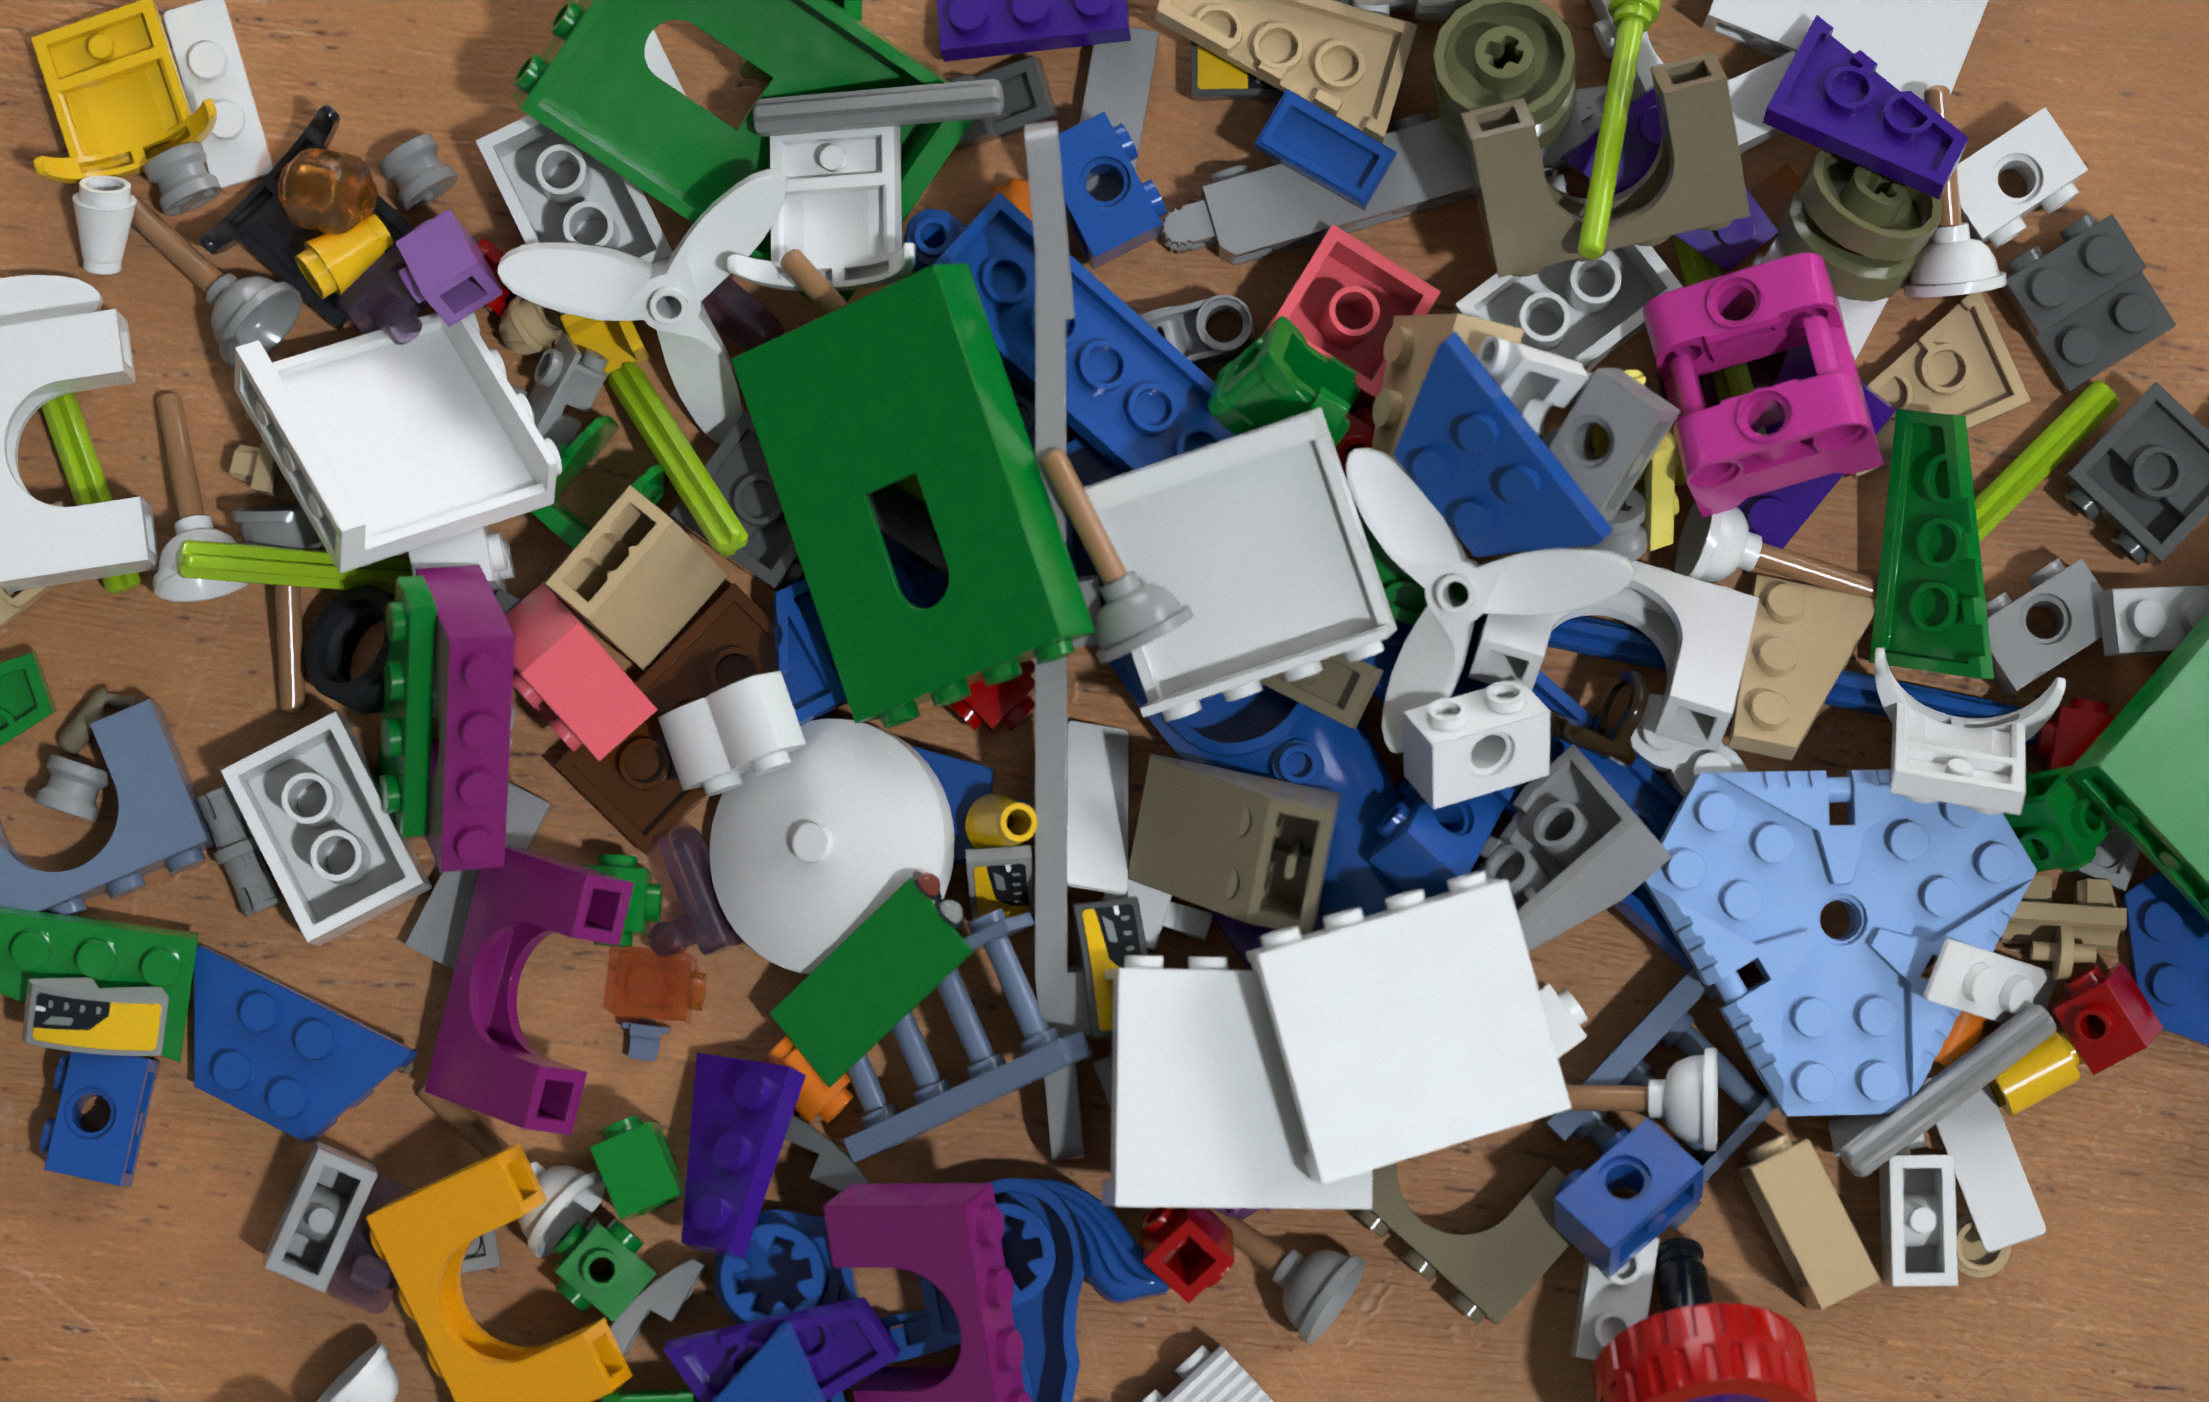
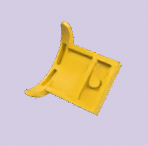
(116, 94)

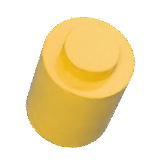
(2038, 1074)

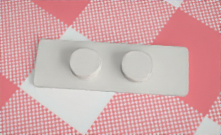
(214, 70)
(1097, 808)
(1987, 982)
(1990, 1173)

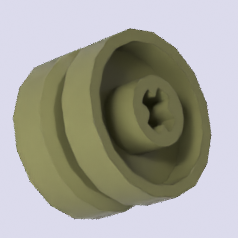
(1504, 54)
(1859, 225)

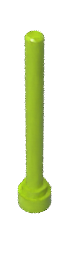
(1632, 20)

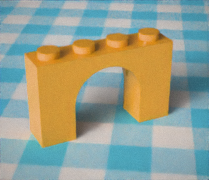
(425, 1246)

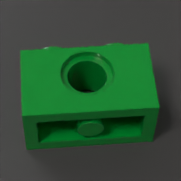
(638, 1167)

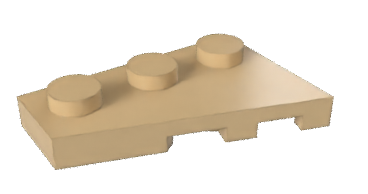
(1952, 370)
(1793, 661)

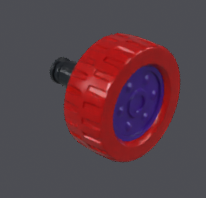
(1701, 1346)

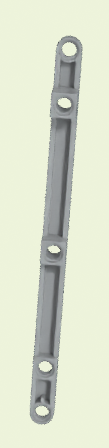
(1058, 983)

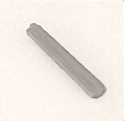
(878, 107)
(1948, 1090)

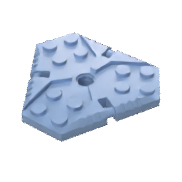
(1844, 1016)

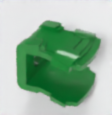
(1280, 380)
(574, 459)

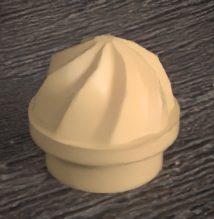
(529, 327)

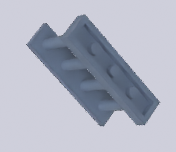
(1625, 1066)
(989, 1072)

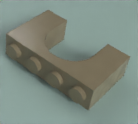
(1688, 188)
(1485, 1267)

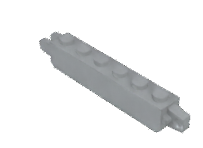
(1282, 210)

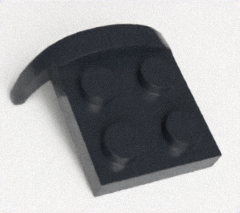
(271, 236)

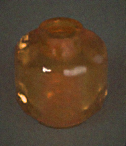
(327, 190)

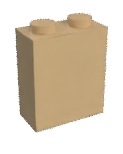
(637, 578)

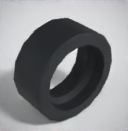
(333, 644)

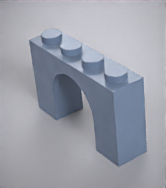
(154, 826)

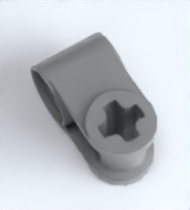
(1188, 324)

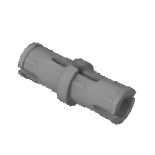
(238, 852)

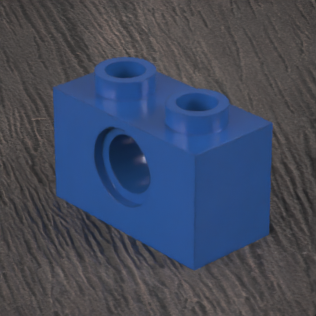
(1112, 226)
(1431, 846)
(112, 1152)
(1617, 1229)

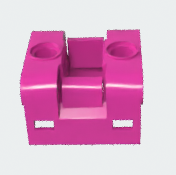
(1744, 320)

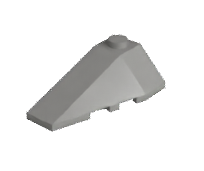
(1570, 849)

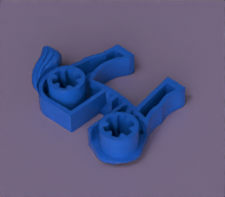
(1048, 1245)

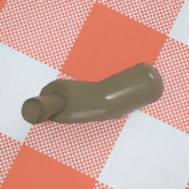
(80, 730)

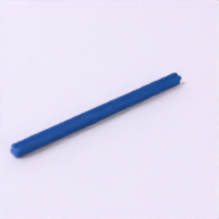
(1850, 691)

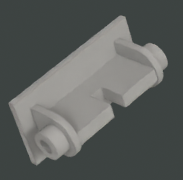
(565, 380)

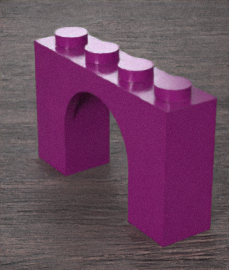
(474, 721)
(480, 1045)
(955, 1242)

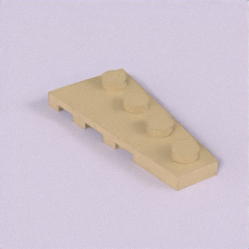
(1315, 48)

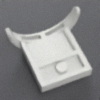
(837, 210)
(1960, 757)

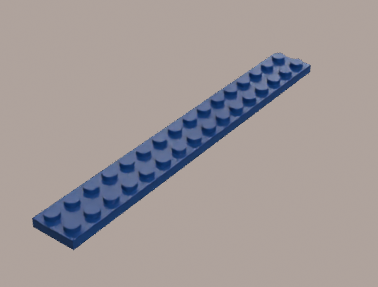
(1149, 403)

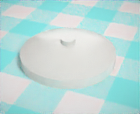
(827, 840)

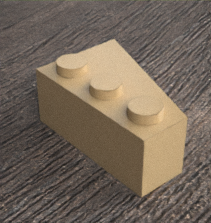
(1408, 356)

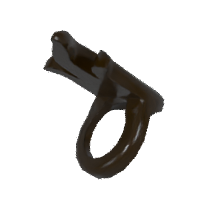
(1597, 737)

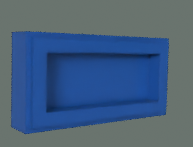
(1325, 149)

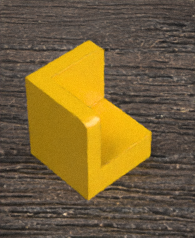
(612, 339)

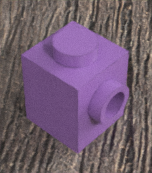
(447, 268)

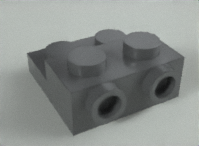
(2085, 301)
(2146, 477)
(748, 488)

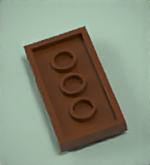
(638, 778)

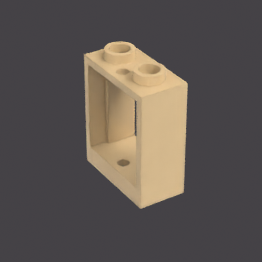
(1806, 1221)

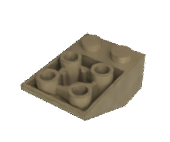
(1234, 842)

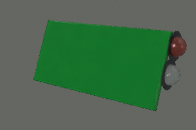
(874, 977)

